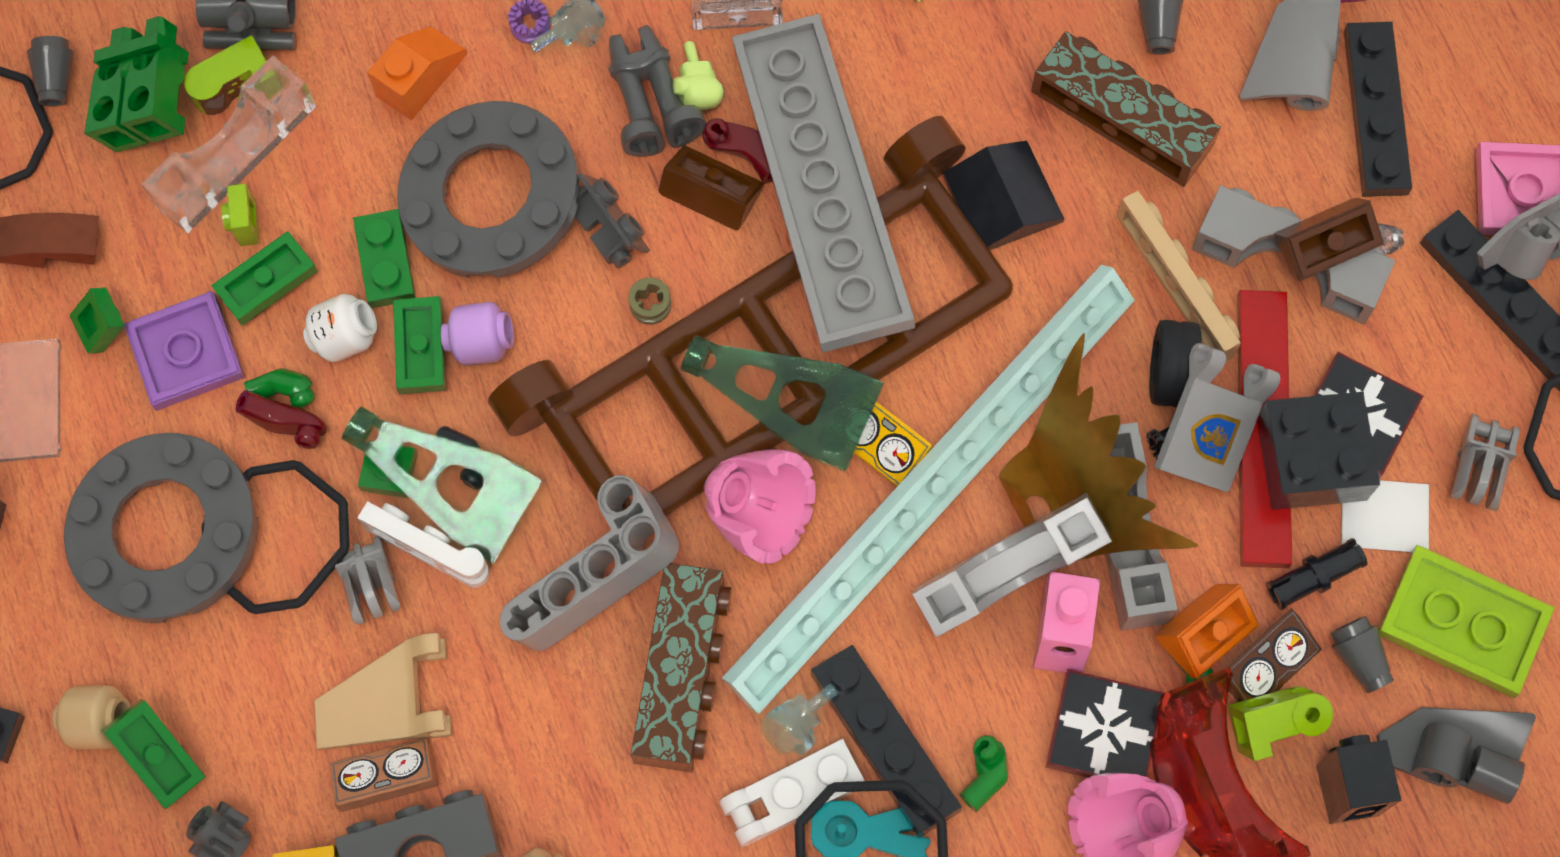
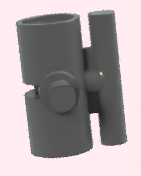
(245, 19)

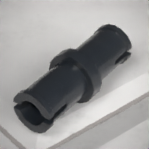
(1316, 574)

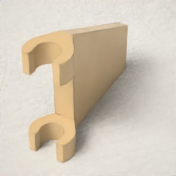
(382, 700)

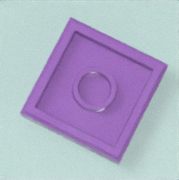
(184, 350)

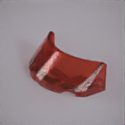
(1198, 763)

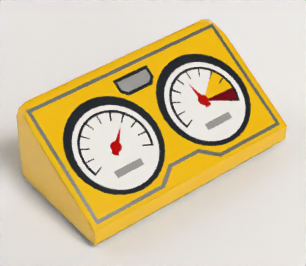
(891, 446)

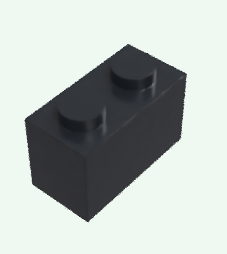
(1358, 780)

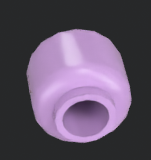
(478, 333)

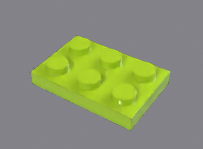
(1466, 621)

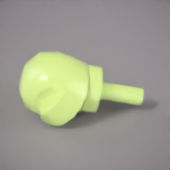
(697, 82)

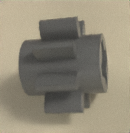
(218, 832)

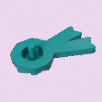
(847, 831)

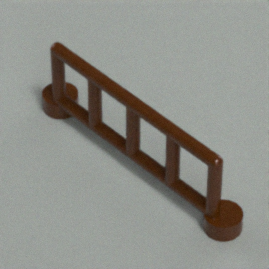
(542, 395)

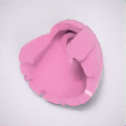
(761, 502)
(1126, 817)

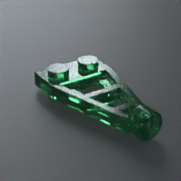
(840, 420)
(496, 509)

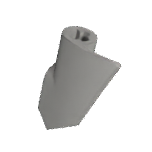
(1297, 55)
(1526, 241)

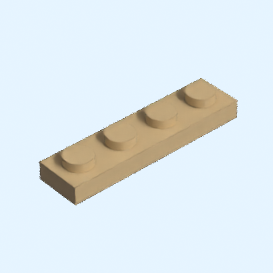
(1171, 267)

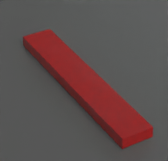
(1264, 342)

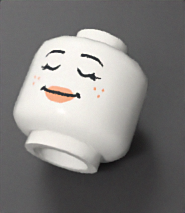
(340, 327)

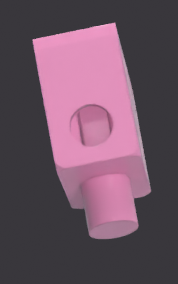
(1066, 621)

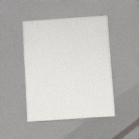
(1390, 519)

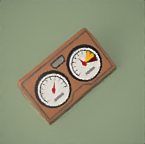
(383, 775)

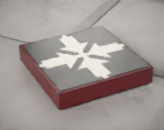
(1387, 403)
(1103, 727)

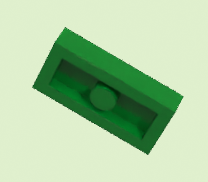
(384, 258)
(264, 278)
(419, 345)
(153, 753)

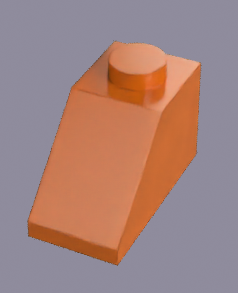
(414, 69)

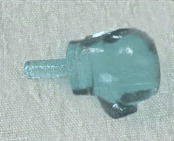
(575, 22)
(792, 723)

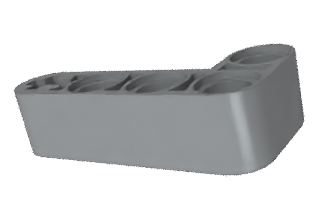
(540, 614)

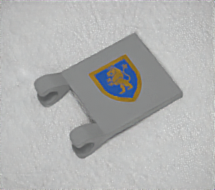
(1213, 422)

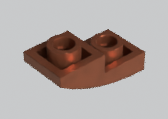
(53, 236)

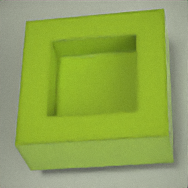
(241, 215)

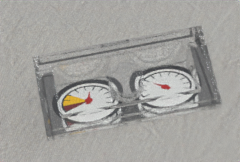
(735, 13)

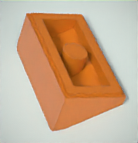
(1208, 628)

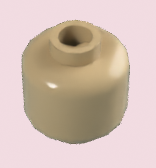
(85, 712)

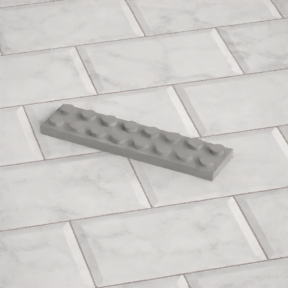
(822, 184)

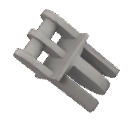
(1485, 458)
(365, 572)

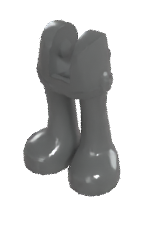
(680, 121)

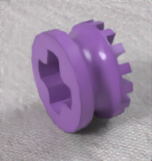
(538, 12)

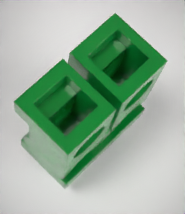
(137, 87)

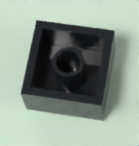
(1317, 450)

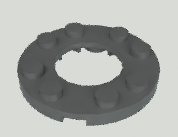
(519, 240)
(205, 573)

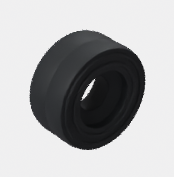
(1171, 360)

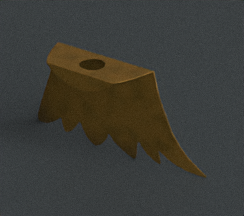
(1074, 458)

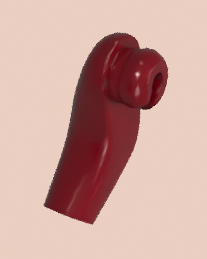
(738, 141)
(282, 419)

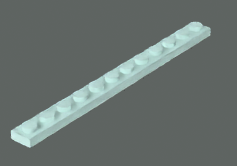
(925, 492)

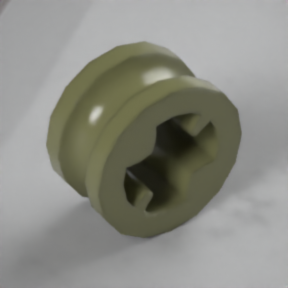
(658, 311)

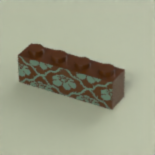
(1125, 108)
(679, 667)

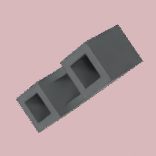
(460, 826)

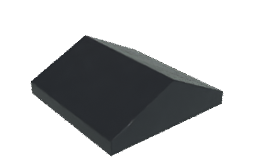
(1003, 193)

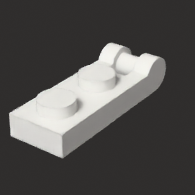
(426, 545)
(790, 792)

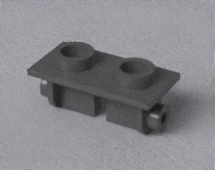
(618, 232)

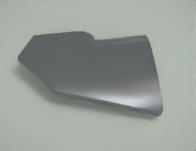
(1462, 748)

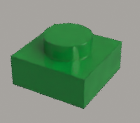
(97, 320)
(376, 481)

